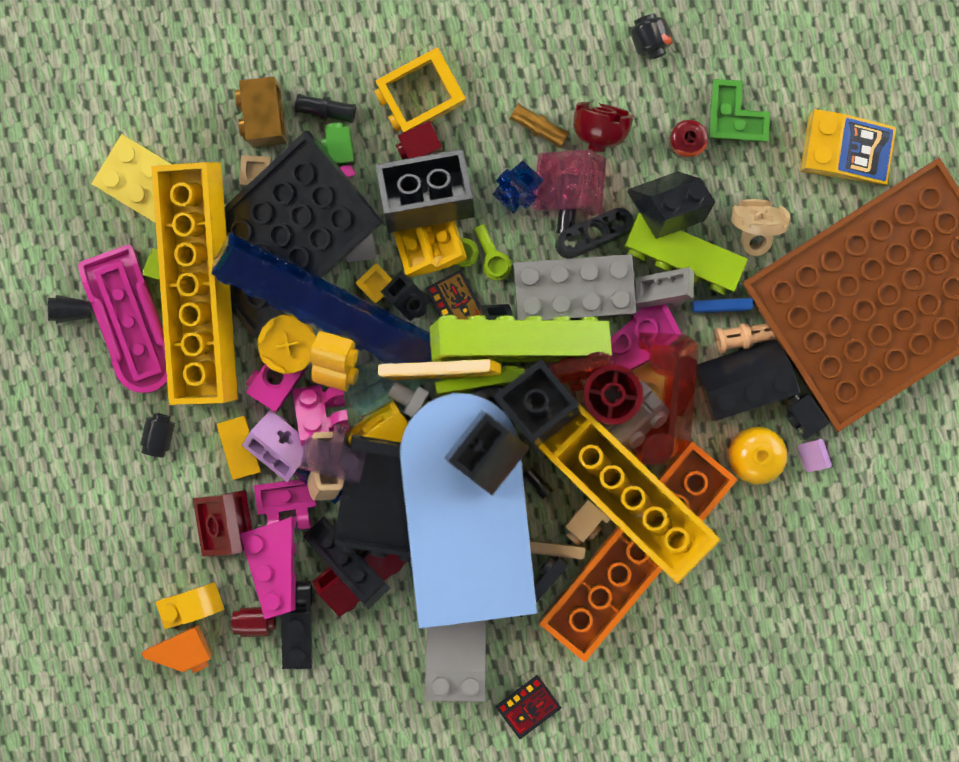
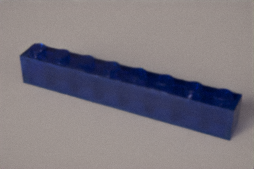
(320, 303)

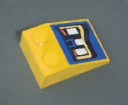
(847, 147)

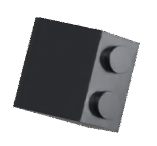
(672, 202)

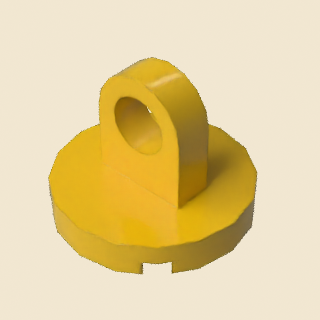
(286, 344)

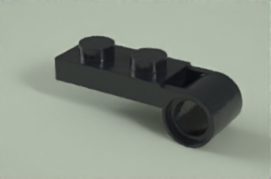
(297, 630)

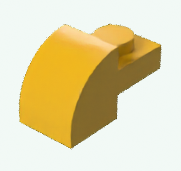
(190, 605)

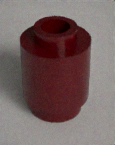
(251, 623)

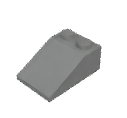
(456, 662)

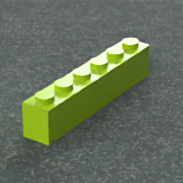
(517, 339)

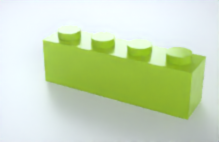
(681, 250)

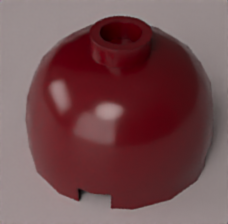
(601, 125)
(613, 394)

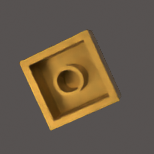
(262, 112)

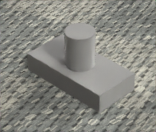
(665, 288)
(411, 399)

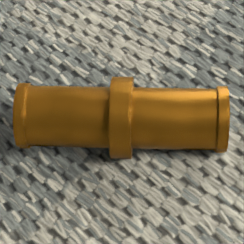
(539, 125)

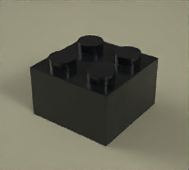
(537, 404)

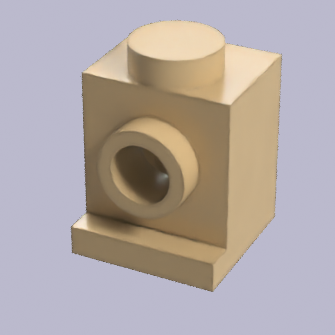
(585, 523)

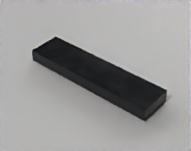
(348, 566)

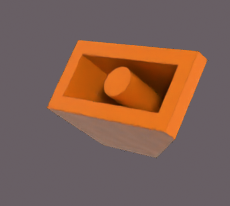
(182, 651)

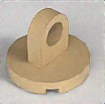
(759, 218)

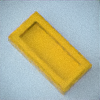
(239, 459)

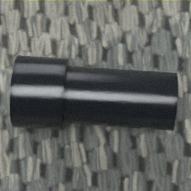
(543, 489)

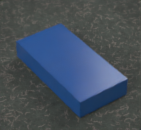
(721, 305)

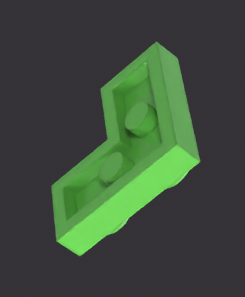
(728, 119)

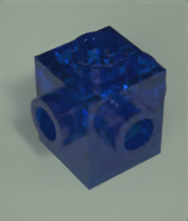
(518, 187)

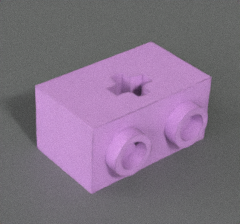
(276, 445)

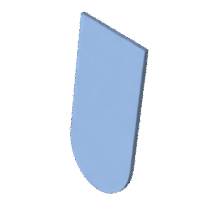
(463, 543)

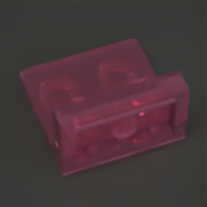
(571, 181)

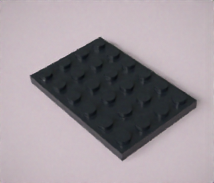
(301, 213)

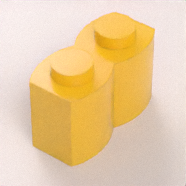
(334, 361)

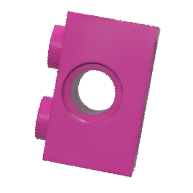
(268, 394)

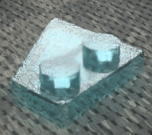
(370, 391)

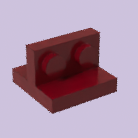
(221, 522)

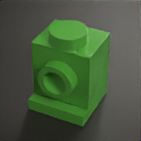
(339, 144)

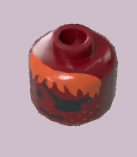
(682, 148)

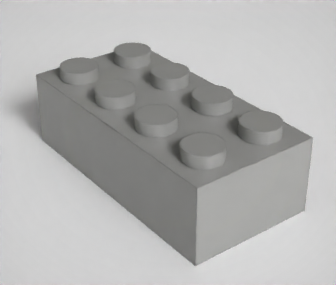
(575, 287)

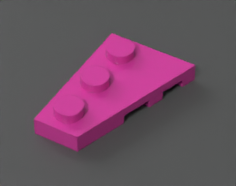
(625, 341)
(271, 563)

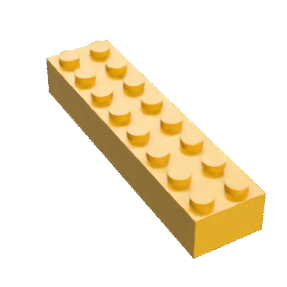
(192, 300)

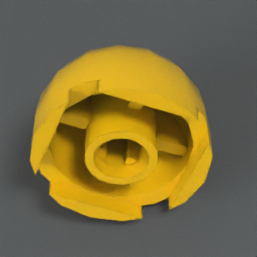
(757, 455)

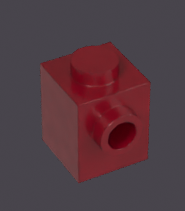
(418, 142)

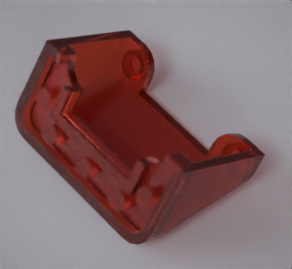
(677, 360)

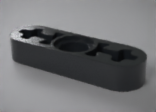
(587, 243)

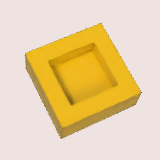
(373, 282)

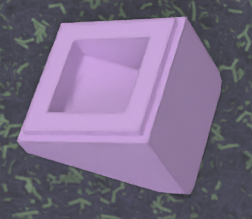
(814, 455)

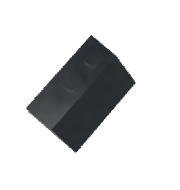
(746, 379)

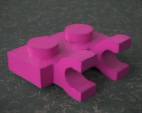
(311, 413)
(285, 496)

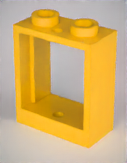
(445, 75)

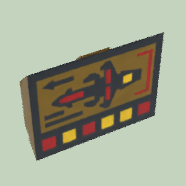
(454, 297)

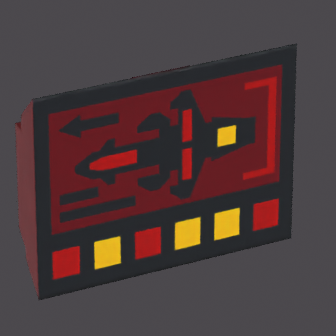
(528, 707)

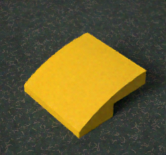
(430, 248)

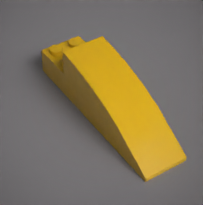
(630, 495)

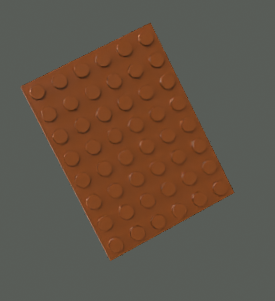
(870, 297)

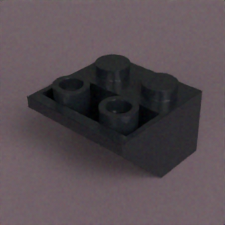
(486, 452)

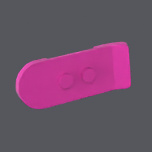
(126, 318)

